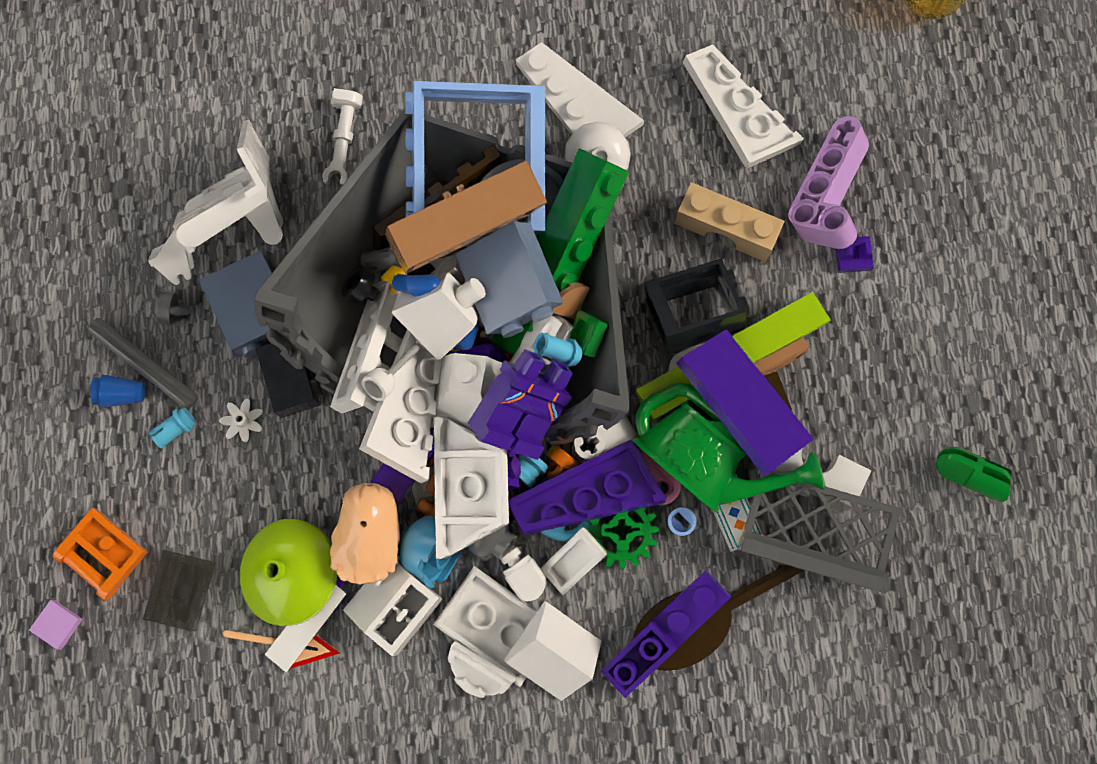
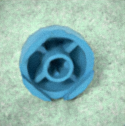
(419, 552)

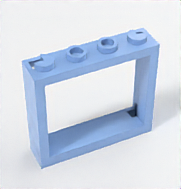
(530, 95)

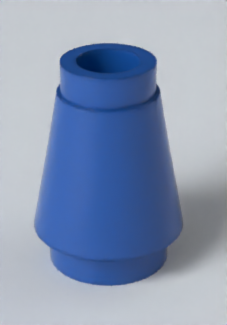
(116, 391)

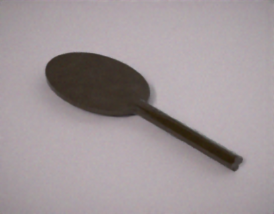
(715, 629)

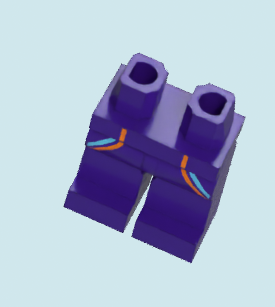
(522, 404)

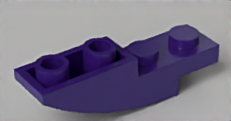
(665, 633)

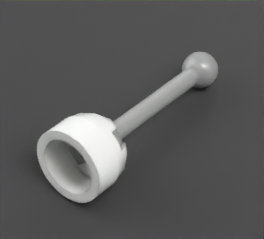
(380, 382)

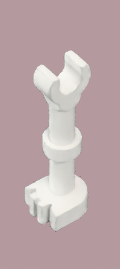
(347, 102)

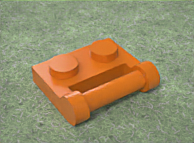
(108, 545)

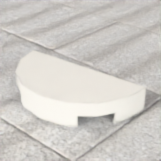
(476, 673)

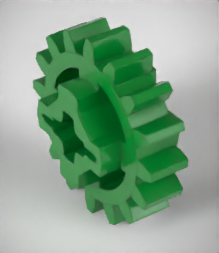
(621, 547)

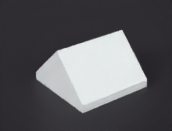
(555, 652)

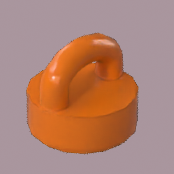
(560, 461)

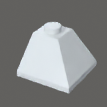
(463, 385)

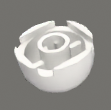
(599, 140)

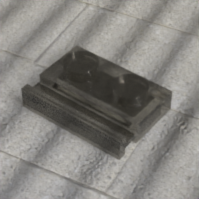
(179, 590)

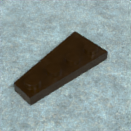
(467, 175)

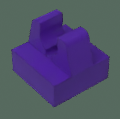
(856, 257)

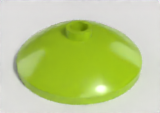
(303, 574)

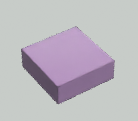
(55, 624)

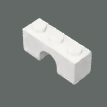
(840, 475)

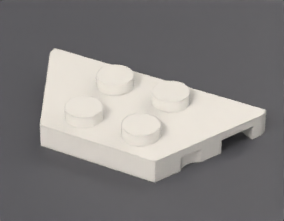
(468, 487)

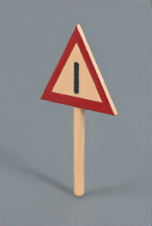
(314, 651)

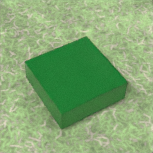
(588, 332)

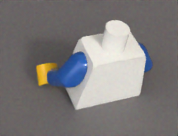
(436, 309)

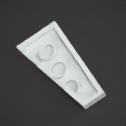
(745, 119)
(402, 422)

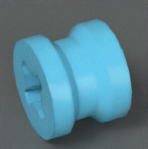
(531, 470)

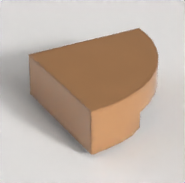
(572, 300)

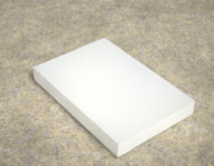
(486, 619)

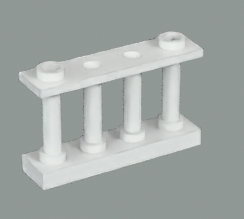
(365, 351)

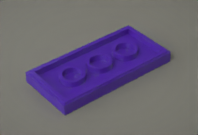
(745, 402)

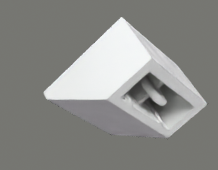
(393, 609)

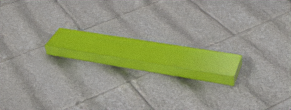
(756, 341)

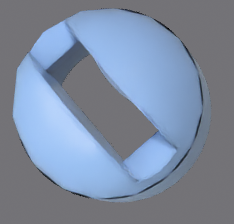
(676, 526)

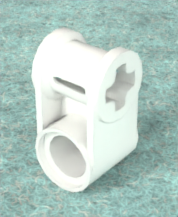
(604, 440)

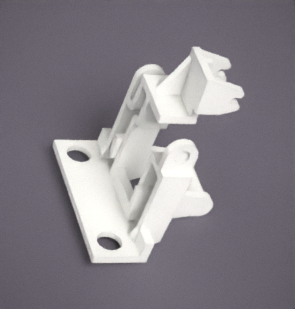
(237, 195)

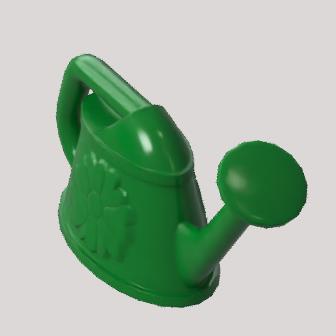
(705, 453)

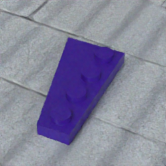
(595, 489)

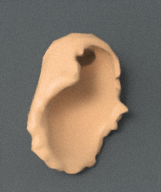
(368, 549)

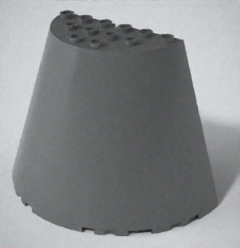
(318, 324)

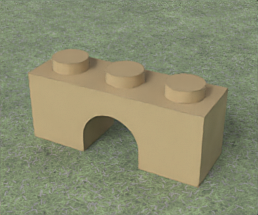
(747, 227)

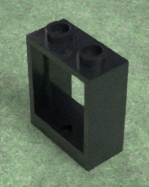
(687, 282)

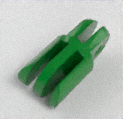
(975, 473)

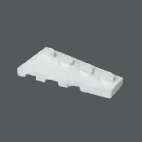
(572, 94)

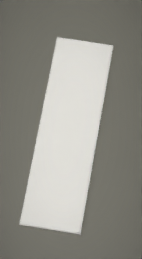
(296, 637)

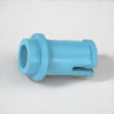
(561, 350)
(172, 427)

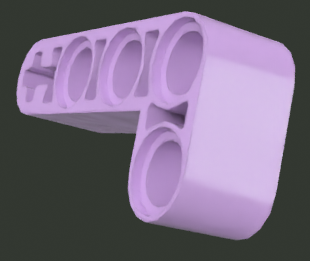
(817, 205)

